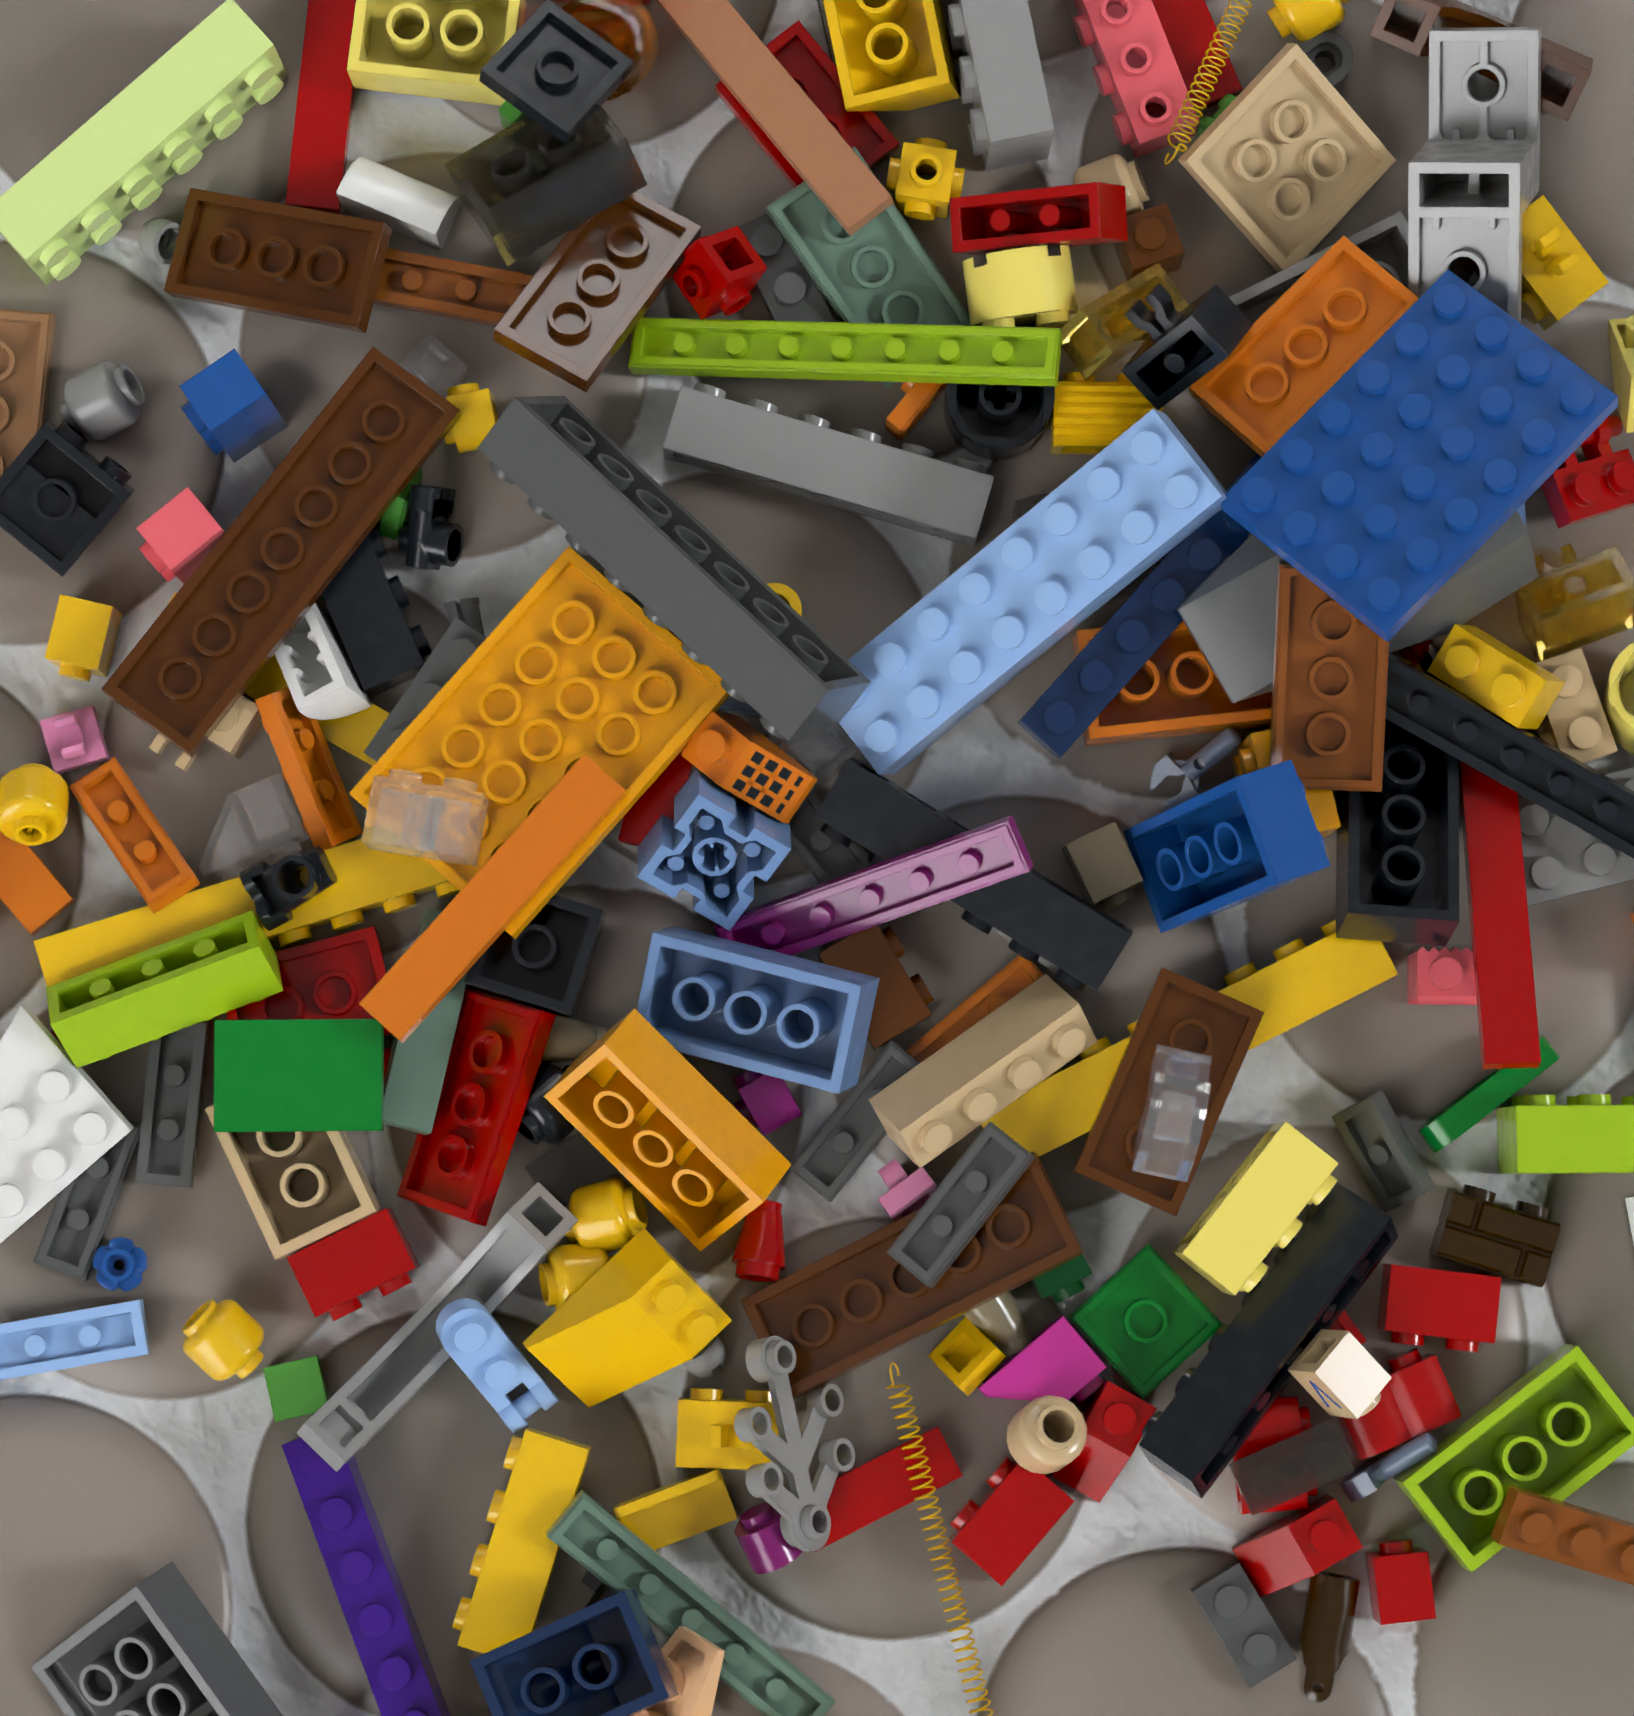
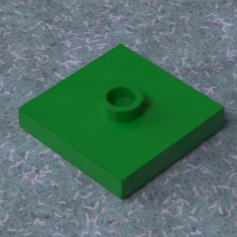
(1145, 1321)

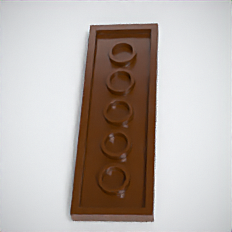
(869, 1304)

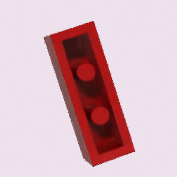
(1039, 217)

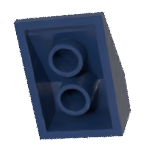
(579, 1665)

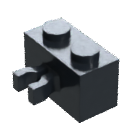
(1181, 343)

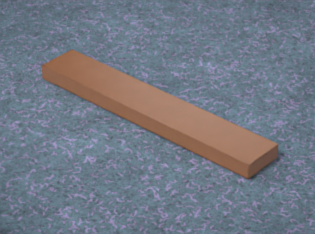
(781, 109)

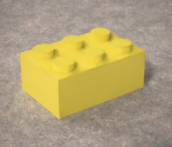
(430, 46)
(1257, 1209)

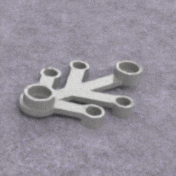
(803, 1511)

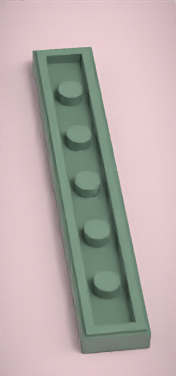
(674, 1600)

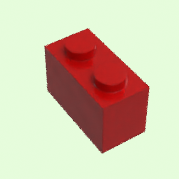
(353, 1264)
(1438, 1305)
(1008, 1519)

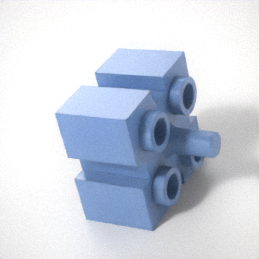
(712, 850)

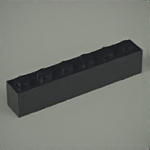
(1027, 907)
(1251, 1357)

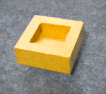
(966, 1356)

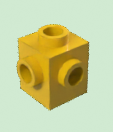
(920, 197)

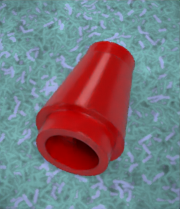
(761, 1245)

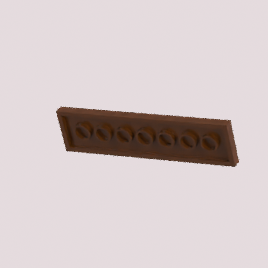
(281, 552)

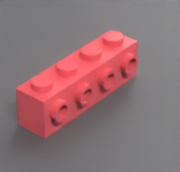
(1135, 71)

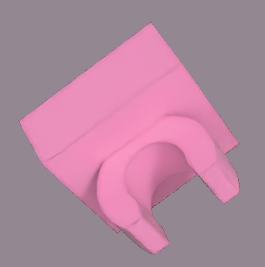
(74, 740)
(905, 1191)

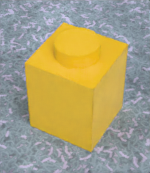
(82, 638)

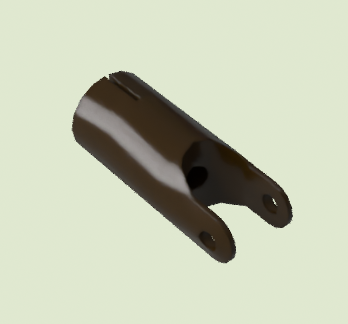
(1327, 1629)

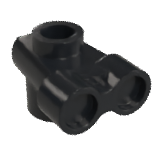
(428, 536)
(278, 886)

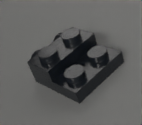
(60, 495)

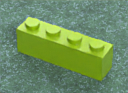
(164, 989)

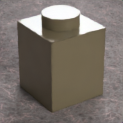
(1103, 867)

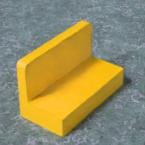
(678, 1509)

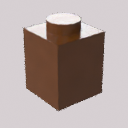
(1150, 241)

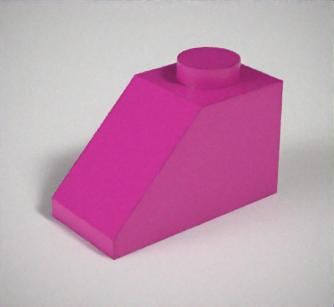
(1050, 1364)

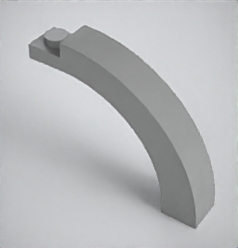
(415, 1351)

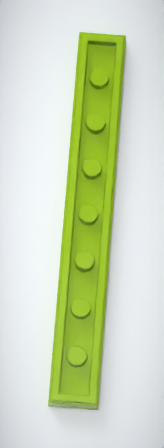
(846, 351)

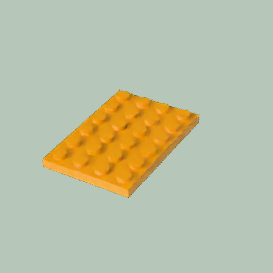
(556, 681)

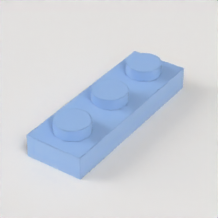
(73, 1339)

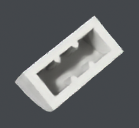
(398, 201)
(320, 669)

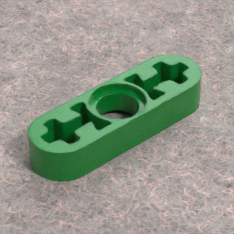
(1482, 1100)

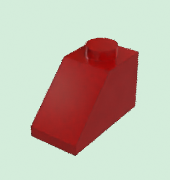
(1113, 1431)
(1297, 1546)

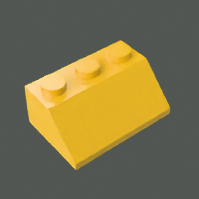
(891, 54)

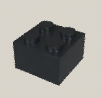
(546, 960)

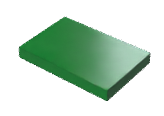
(298, 1075)

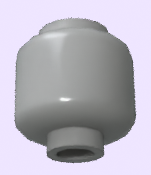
(103, 400)

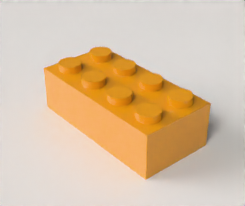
(668, 1130)

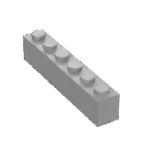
(828, 465)

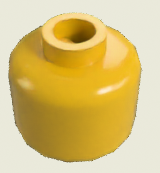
(1306, 17)
(33, 804)
(606, 1214)
(567, 1270)
(223, 1339)

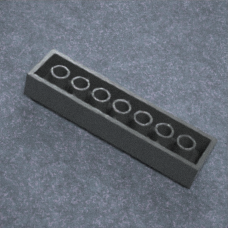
(673, 567)

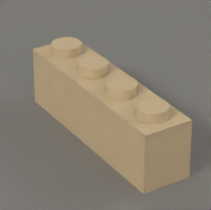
(983, 1070)

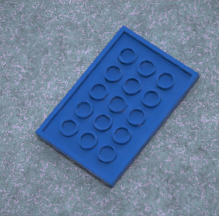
(1418, 454)

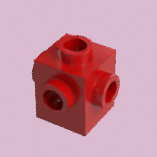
(719, 273)

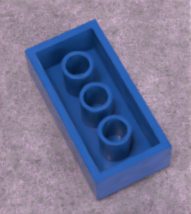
(1227, 846)

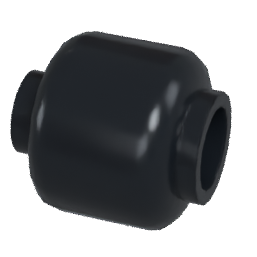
(541, 1119)

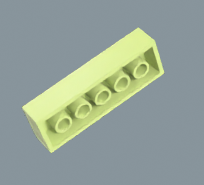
(140, 142)

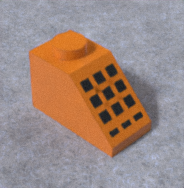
(749, 765)

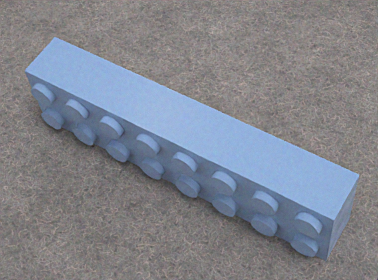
(1029, 589)

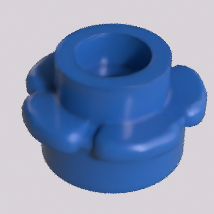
(130, 1275)

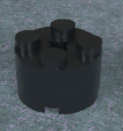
(996, 432)

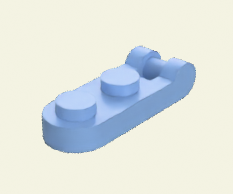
(492, 1361)

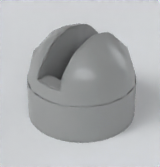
(151, 235)
(707, 1359)

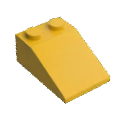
(627, 1323)

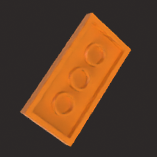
(1303, 345)

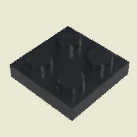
(556, 71)

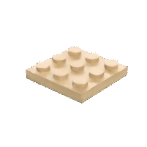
(1287, 159)

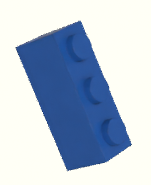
(230, 407)

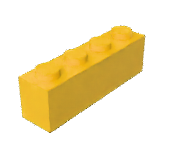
(520, 1556)

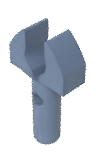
(1195, 766)
(1374, 1472)

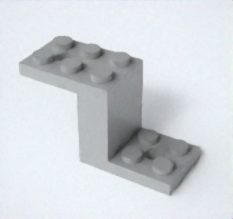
(1478, 161)

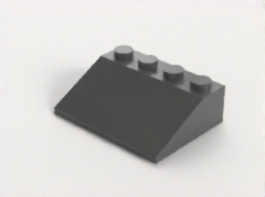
(153, 1657)

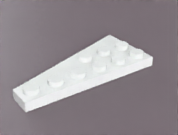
(49, 1120)

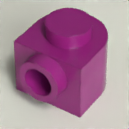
(765, 1101)
(762, 1539)

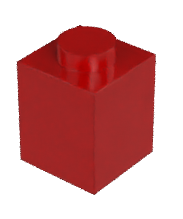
(1400, 1583)

